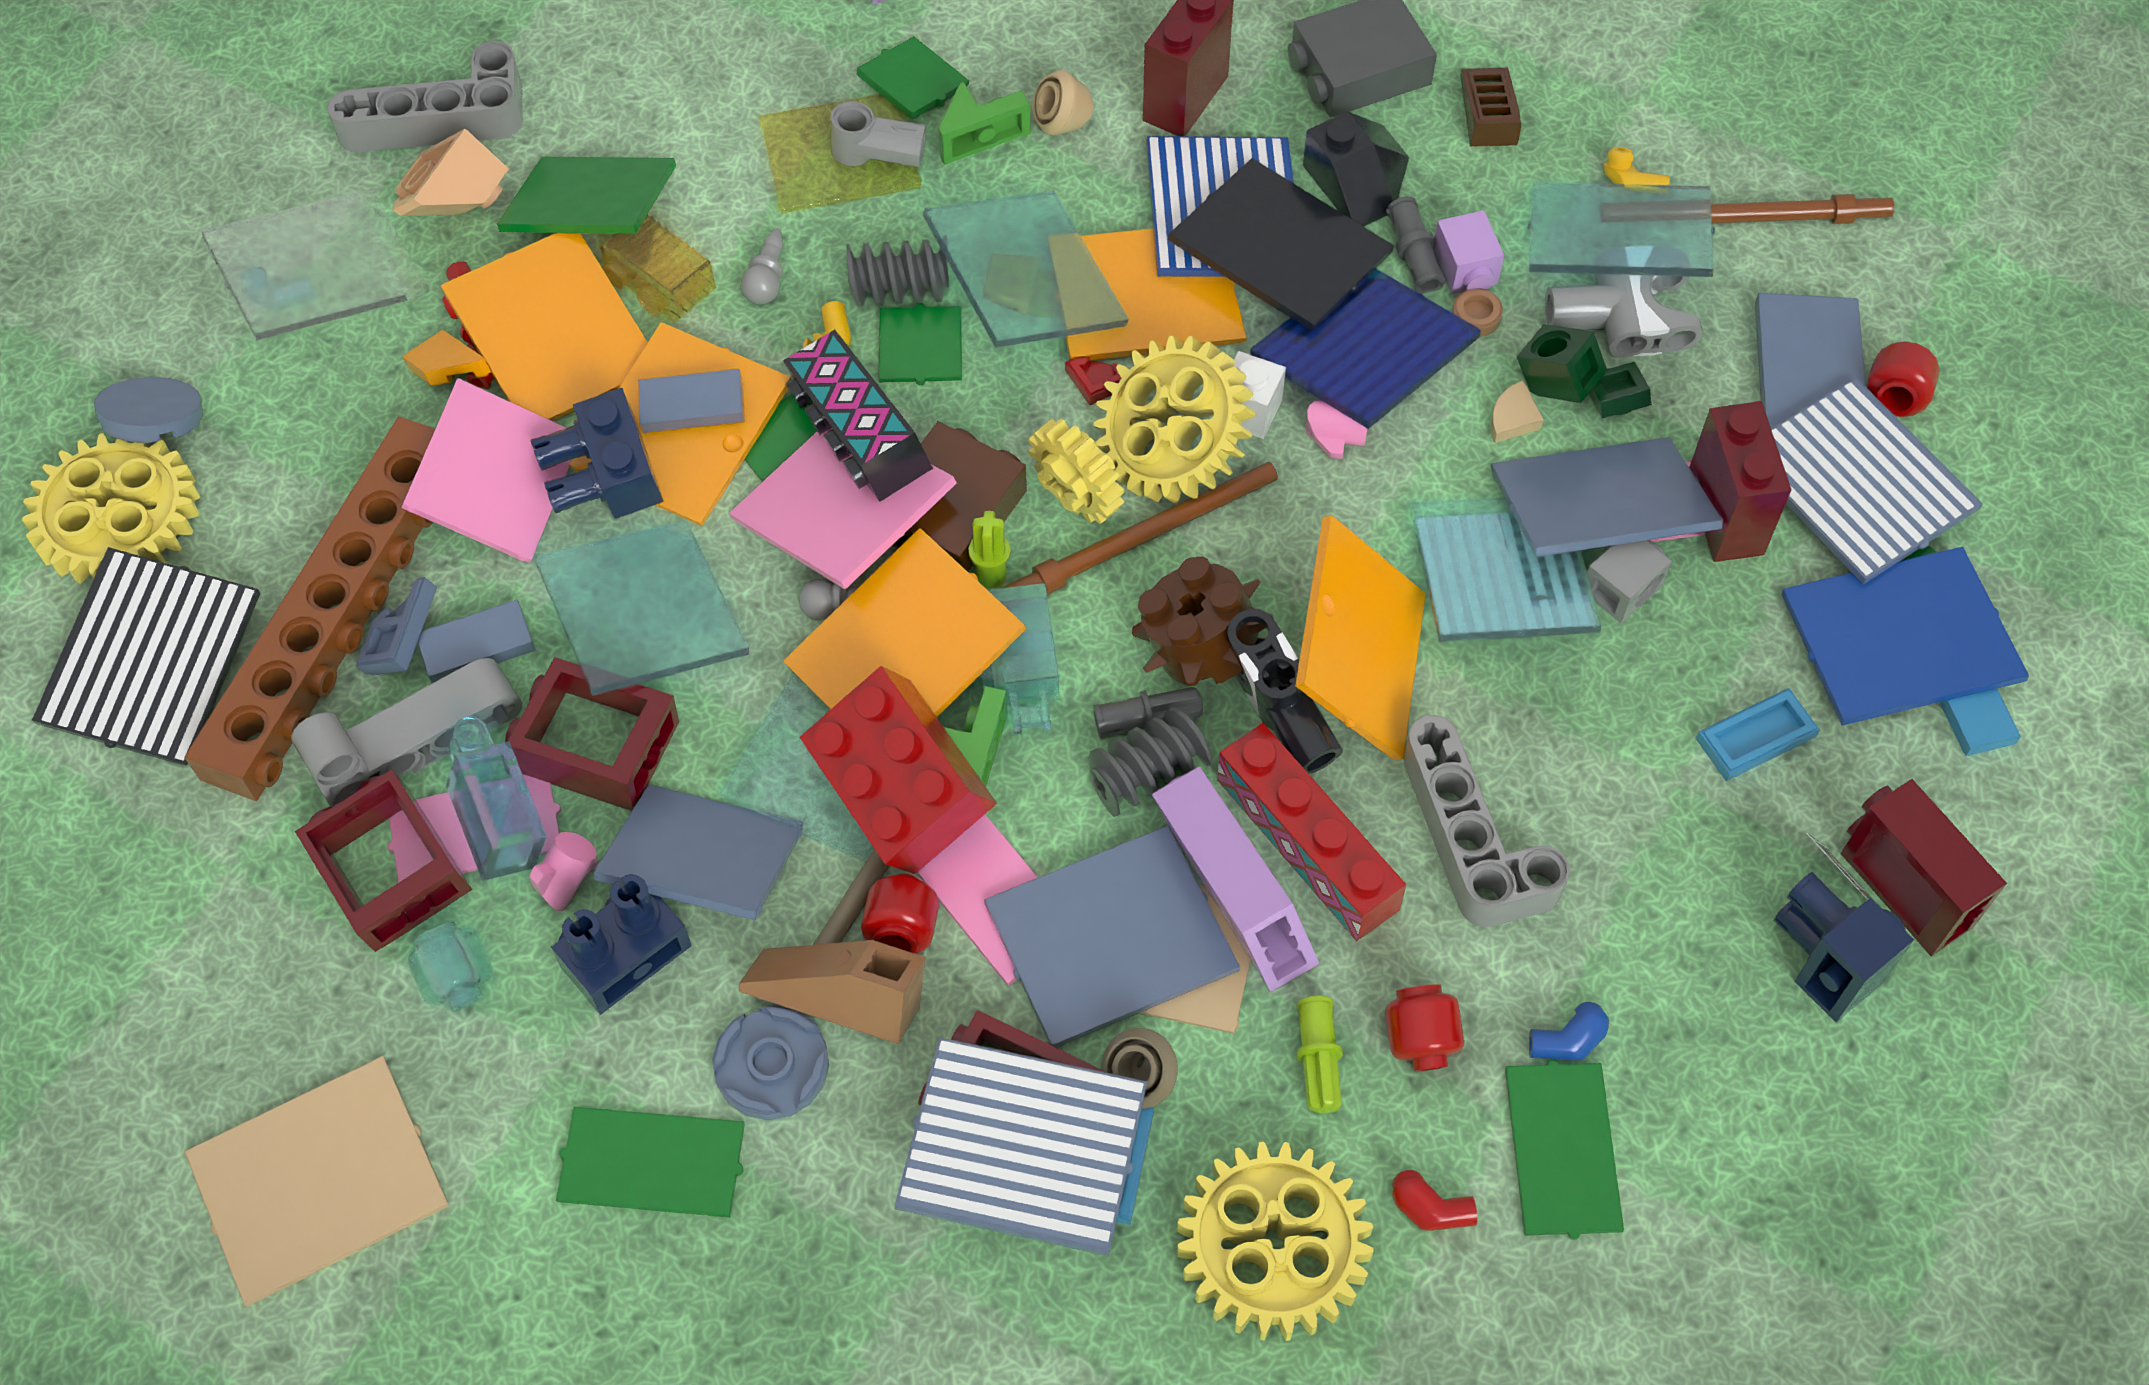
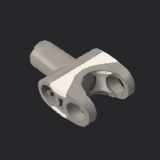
(1627, 311)

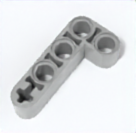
(432, 111)
(405, 734)
(1471, 821)

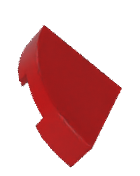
(1091, 377)

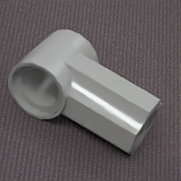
(862, 136)

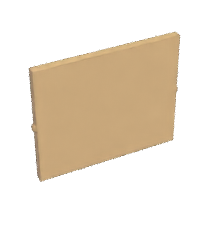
(315, 1180)

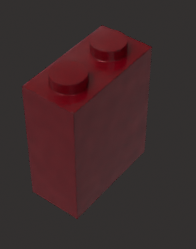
(1186, 63)
(1742, 479)

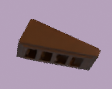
(1490, 129)

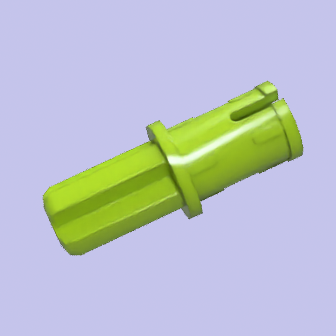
(989, 550)
(1319, 1054)

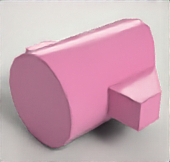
(1333, 429)
(563, 869)

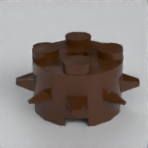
(1189, 621)

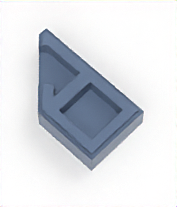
(396, 632)

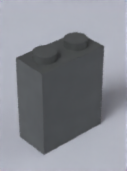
(1361, 54)

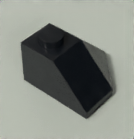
(1355, 165)

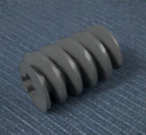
(897, 273)
(1146, 756)

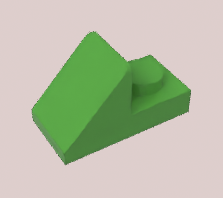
(975, 128)
(982, 731)

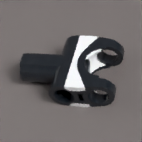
(1270, 683)

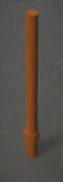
(1840, 209)
(1055, 573)

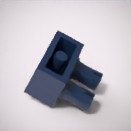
(619, 458)
(620, 944)
(1847, 946)

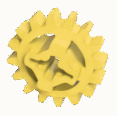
(1076, 470)

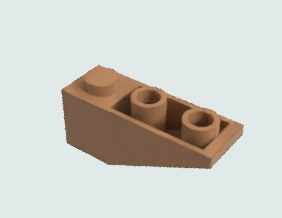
(845, 983)

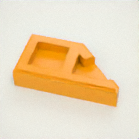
(442, 357)

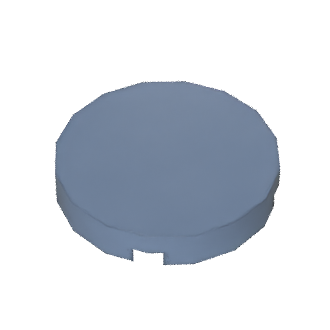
(148, 407)
(774, 1082)

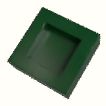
(1621, 391)

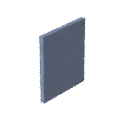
(700, 851)

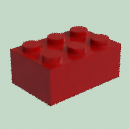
(897, 770)

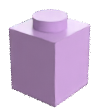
(1468, 252)

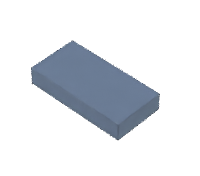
(691, 400)
(492, 634)

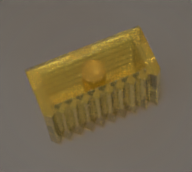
(658, 269)

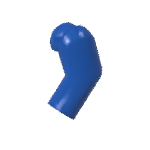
(1576, 1039)

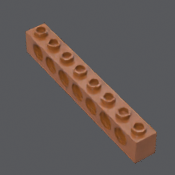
(304, 620)

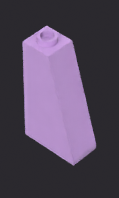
(1237, 878)

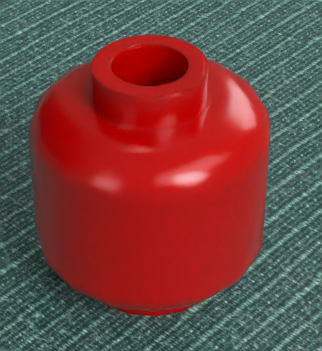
(1904, 378)
(901, 913)
(1424, 1027)

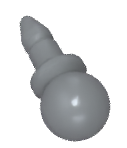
(761, 281)
(822, 597)

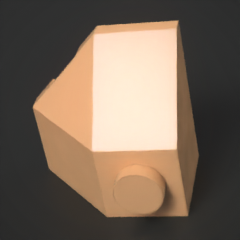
(450, 178)

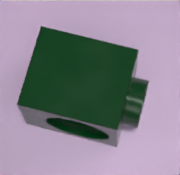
(1562, 363)

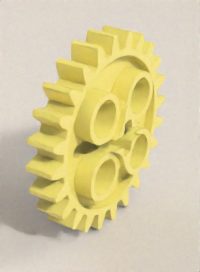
(1174, 376)
(110, 497)
(1284, 1293)

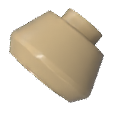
(1061, 103)

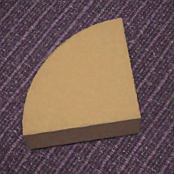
(1515, 414)

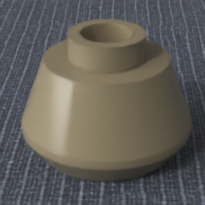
(1145, 1057)

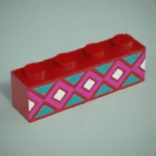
(1310, 831)

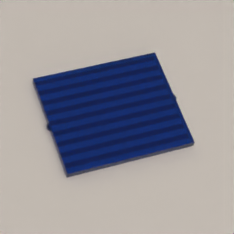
(1369, 348)

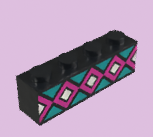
(857, 416)

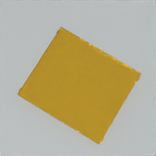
(808, 173)

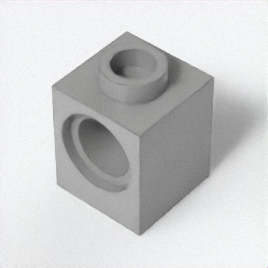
(1627, 577)

